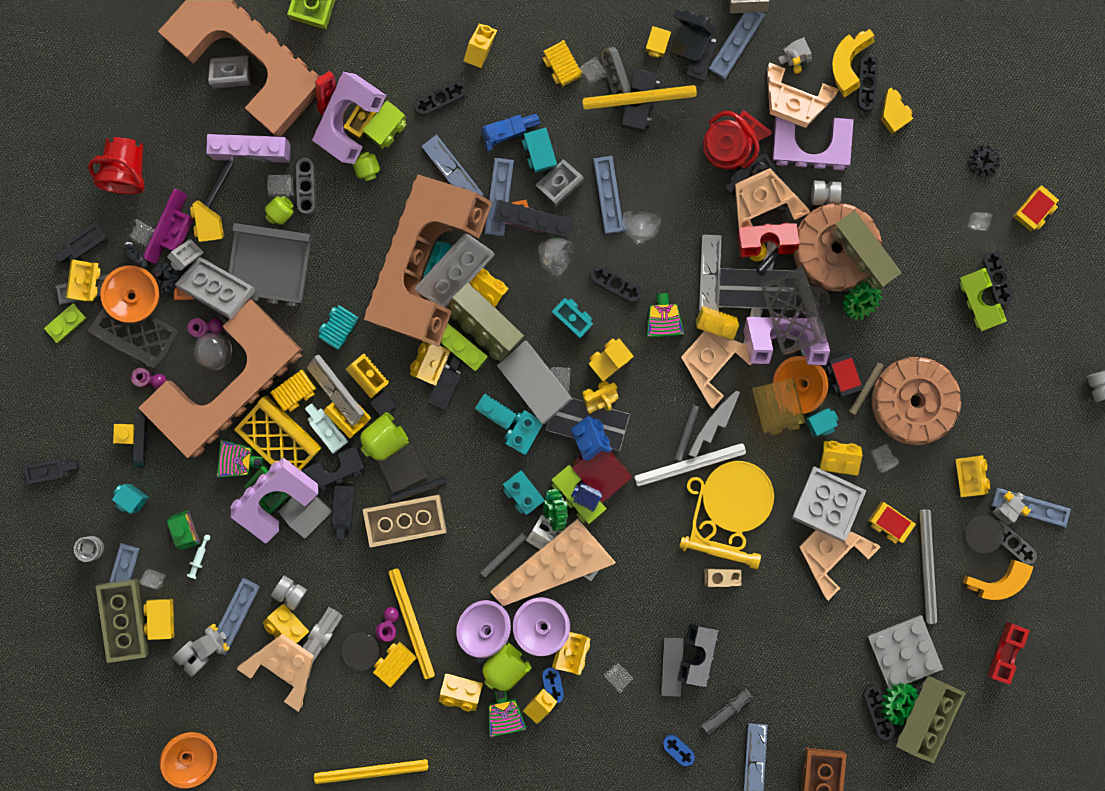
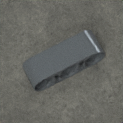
(302, 178)

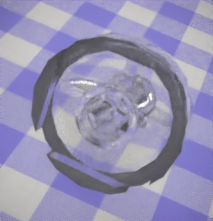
(641, 226)
(554, 254)
(213, 351)

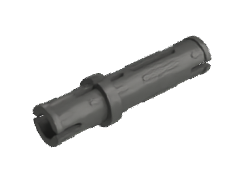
(726, 712)

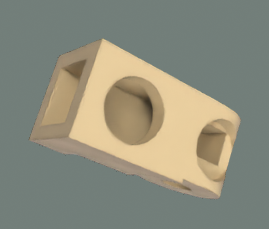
(722, 577)

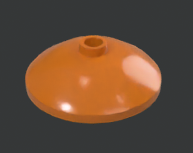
(120, 285)
(817, 388)
(192, 769)

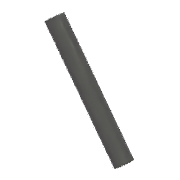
(687, 432)
(503, 555)

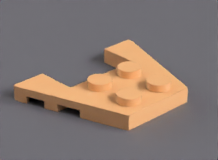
(792, 103)
(765, 193)
(707, 357)
(824, 552)
(286, 661)

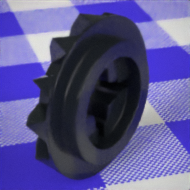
(977, 164)
(135, 255)
(168, 271)

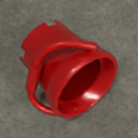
(730, 142)
(119, 167)

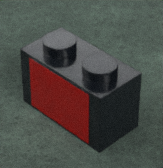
(844, 375)

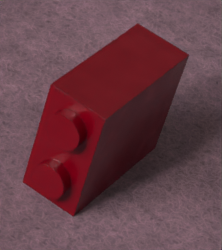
(602, 473)

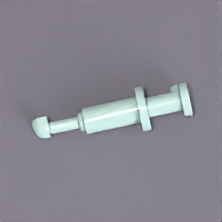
(198, 558)

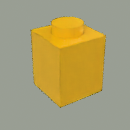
(657, 42)
(123, 433)
(540, 706)

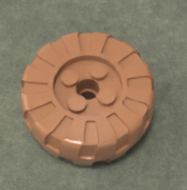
(821, 264)
(937, 398)

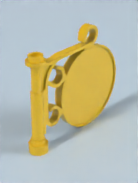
(736, 499)

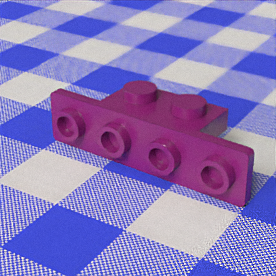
(170, 229)

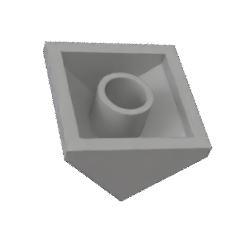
(229, 72)
(560, 182)
(305, 518)

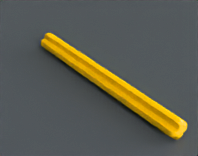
(639, 97)
(411, 623)
(371, 771)

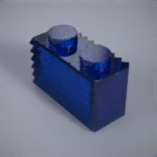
(586, 496)

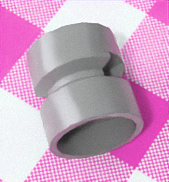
(825, 193)
(1097, 381)
(88, 548)
(289, 593)
(185, 654)

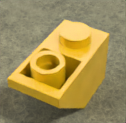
(480, 45)
(894, 112)
(207, 223)

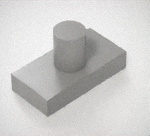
(184, 255)

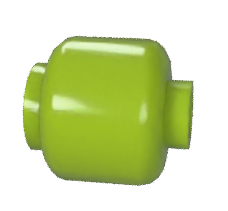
(366, 166)
(279, 210)

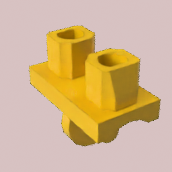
(602, 398)

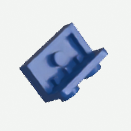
(590, 438)

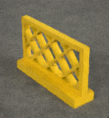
(285, 423)

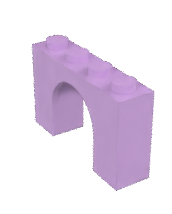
(330, 132)
(226, 146)
(837, 154)
(760, 331)
(280, 477)

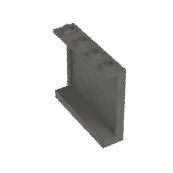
(271, 262)

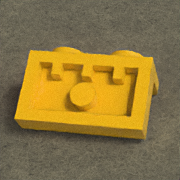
(429, 362)
(972, 476)

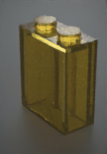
(779, 406)

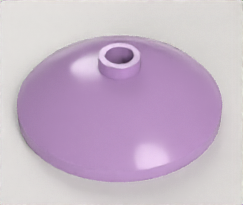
(476, 623)
(529, 631)

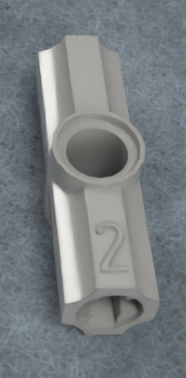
(322, 632)

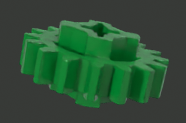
(861, 301)
(555, 510)
(899, 701)

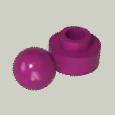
(214, 325)
(156, 380)
(391, 615)

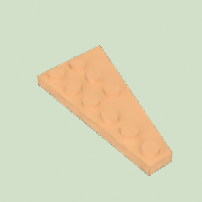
(561, 560)

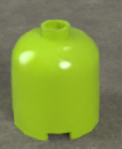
(383, 438)
(505, 668)

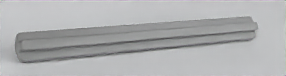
(928, 566)

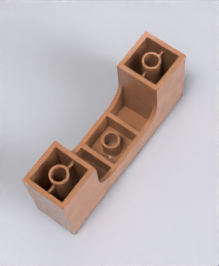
(289, 83)
(428, 213)
(194, 425)

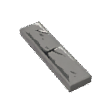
(710, 271)
(335, 390)

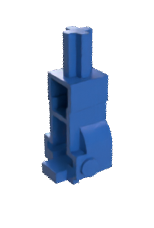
(507, 129)

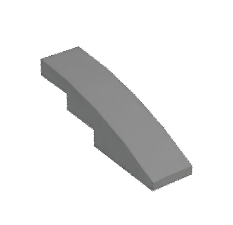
(718, 418)

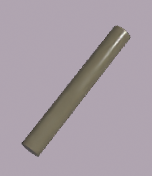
(866, 389)

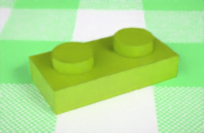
(65, 323)

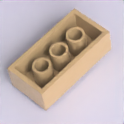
(404, 520)

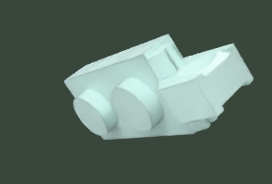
(326, 429)

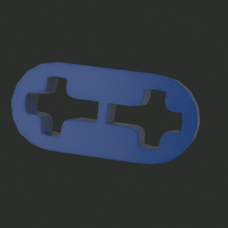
(557, 683)
(681, 747)

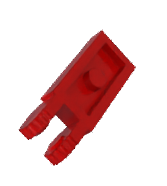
(325, 87)

